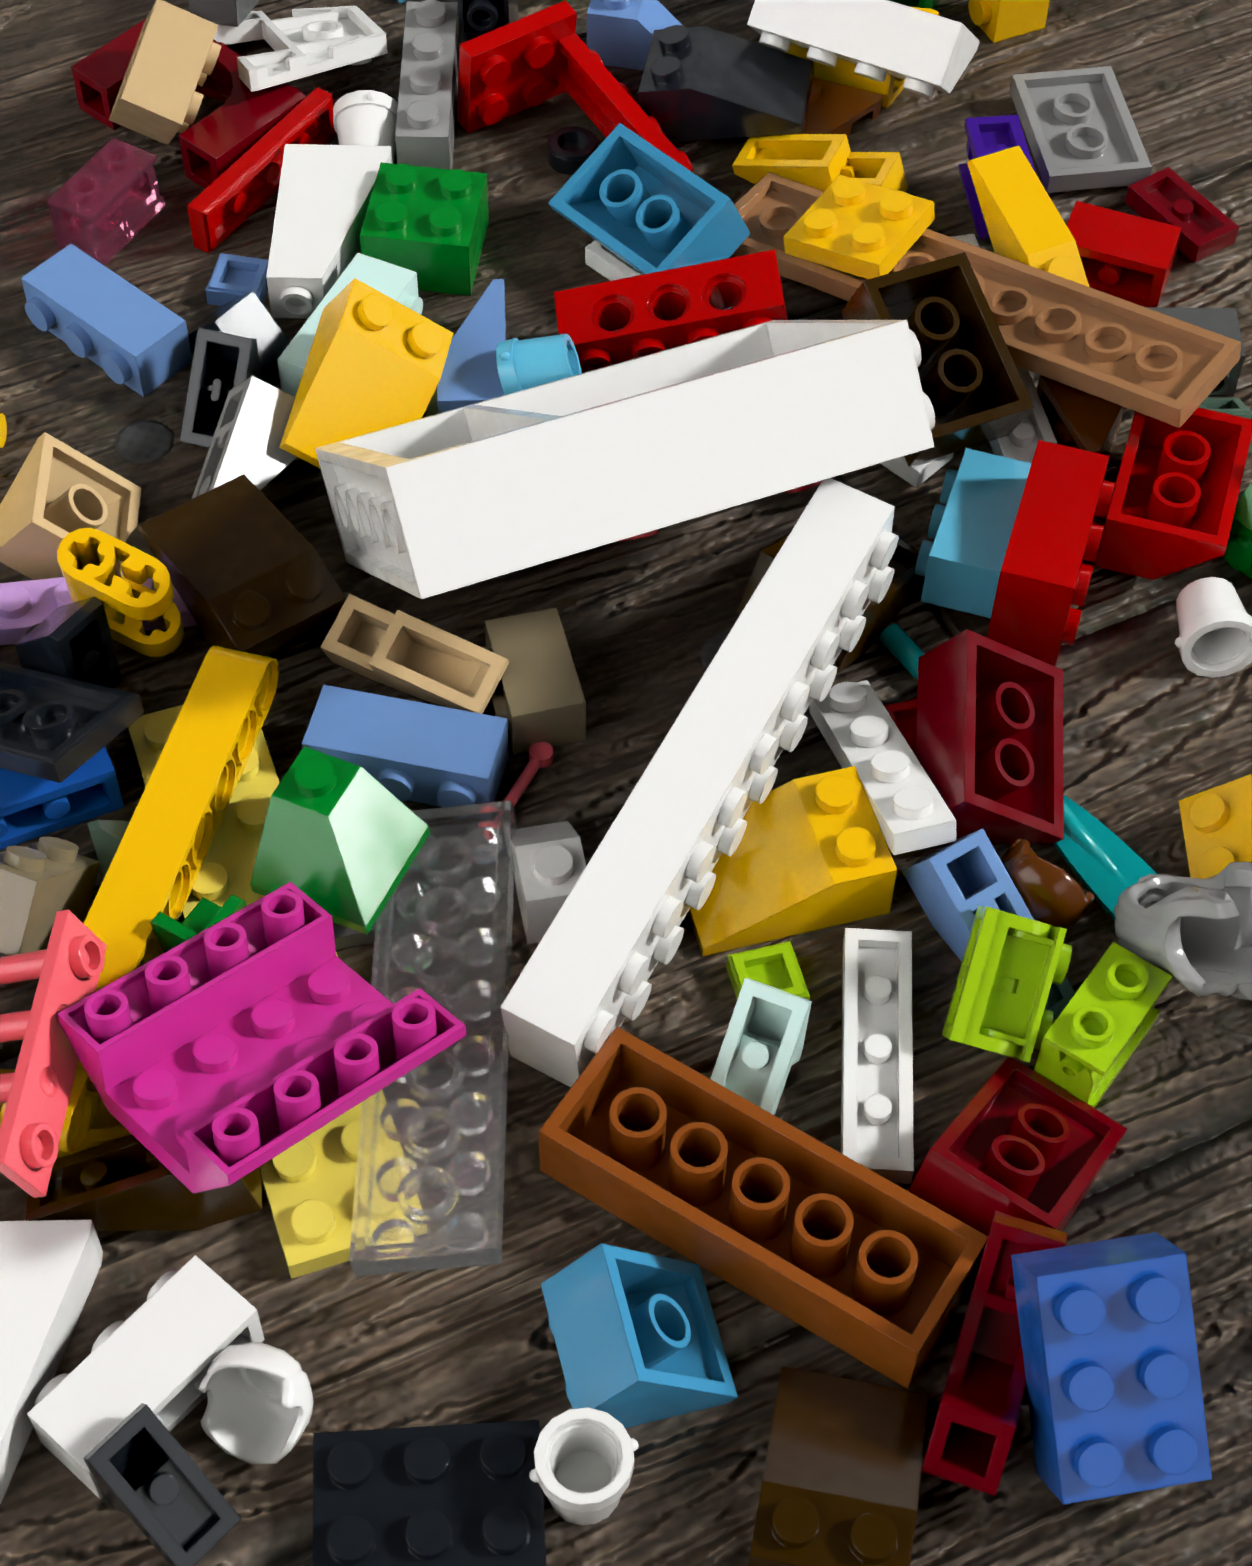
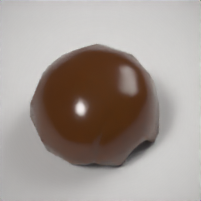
(1044, 887)

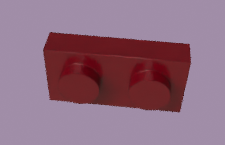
(1175, 202)

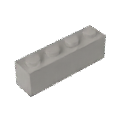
(428, 85)

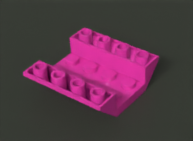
(247, 1040)

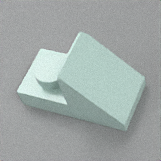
(762, 1043)

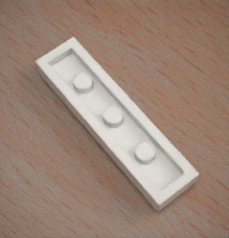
(896, 784)
(878, 1052)

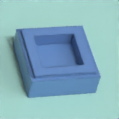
(236, 277)

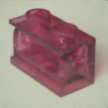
(106, 201)

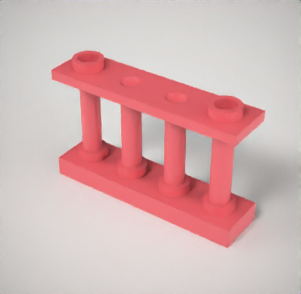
(47, 1062)

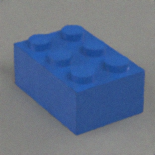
(1111, 1367)

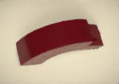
(987, 1367)

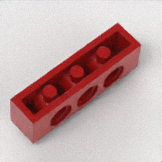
(648, 302)

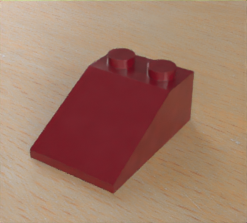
(1017, 1152)

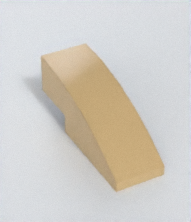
(413, 656)

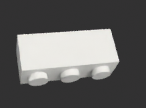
(147, 1360)

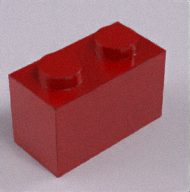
(1124, 252)

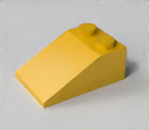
(365, 371)
(801, 867)

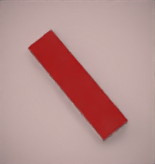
(257, 172)

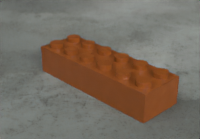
(762, 1205)

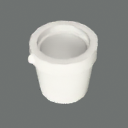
(366, 119)
(1213, 628)
(584, 1464)

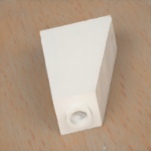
(318, 221)
(43, 1289)

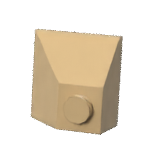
(57, 495)

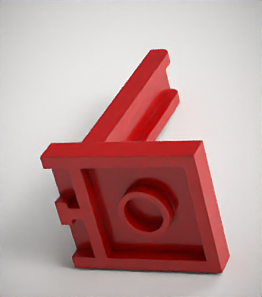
(539, 60)

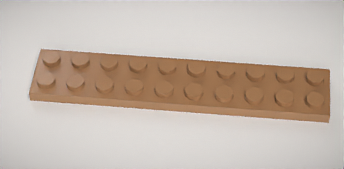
(1045, 320)

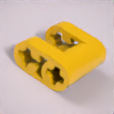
(93, 569)

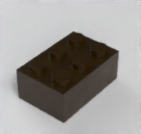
(963, 353)

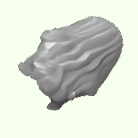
(1193, 928)

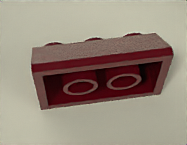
(993, 738)

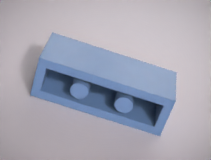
(106, 320)
(413, 746)

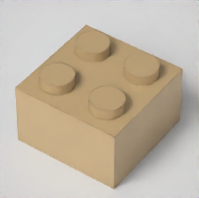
(165, 68)

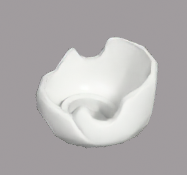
(256, 1402)

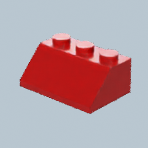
(1175, 494)

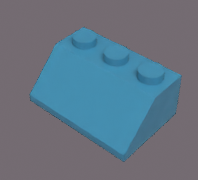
(649, 207)

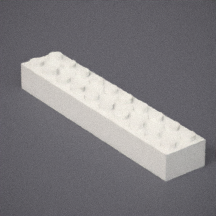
(701, 784)

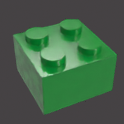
(428, 224)

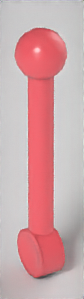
(539, 757)

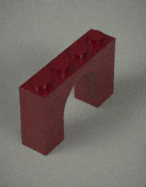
(215, 140)

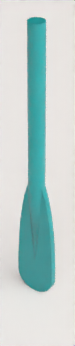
(1088, 846)

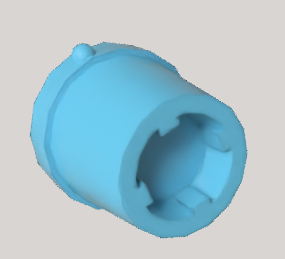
(535, 361)

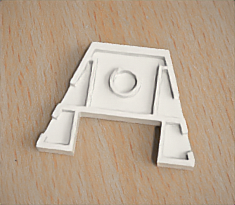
(304, 43)

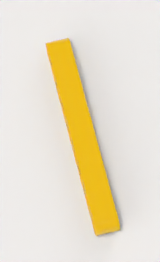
(174, 829)

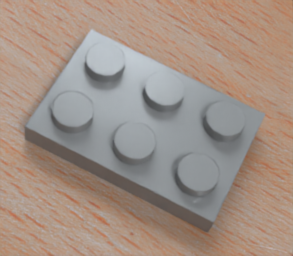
(1079, 129)

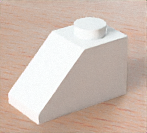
(545, 871)

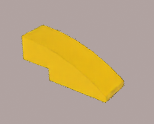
(817, 161)

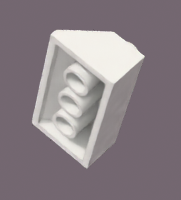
(873, 34)

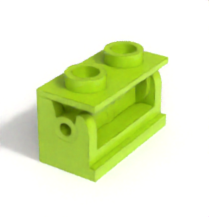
(1007, 983)
(1102, 1024)

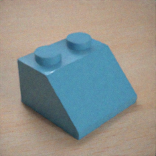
(637, 1336)

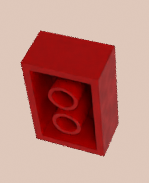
(1047, 551)

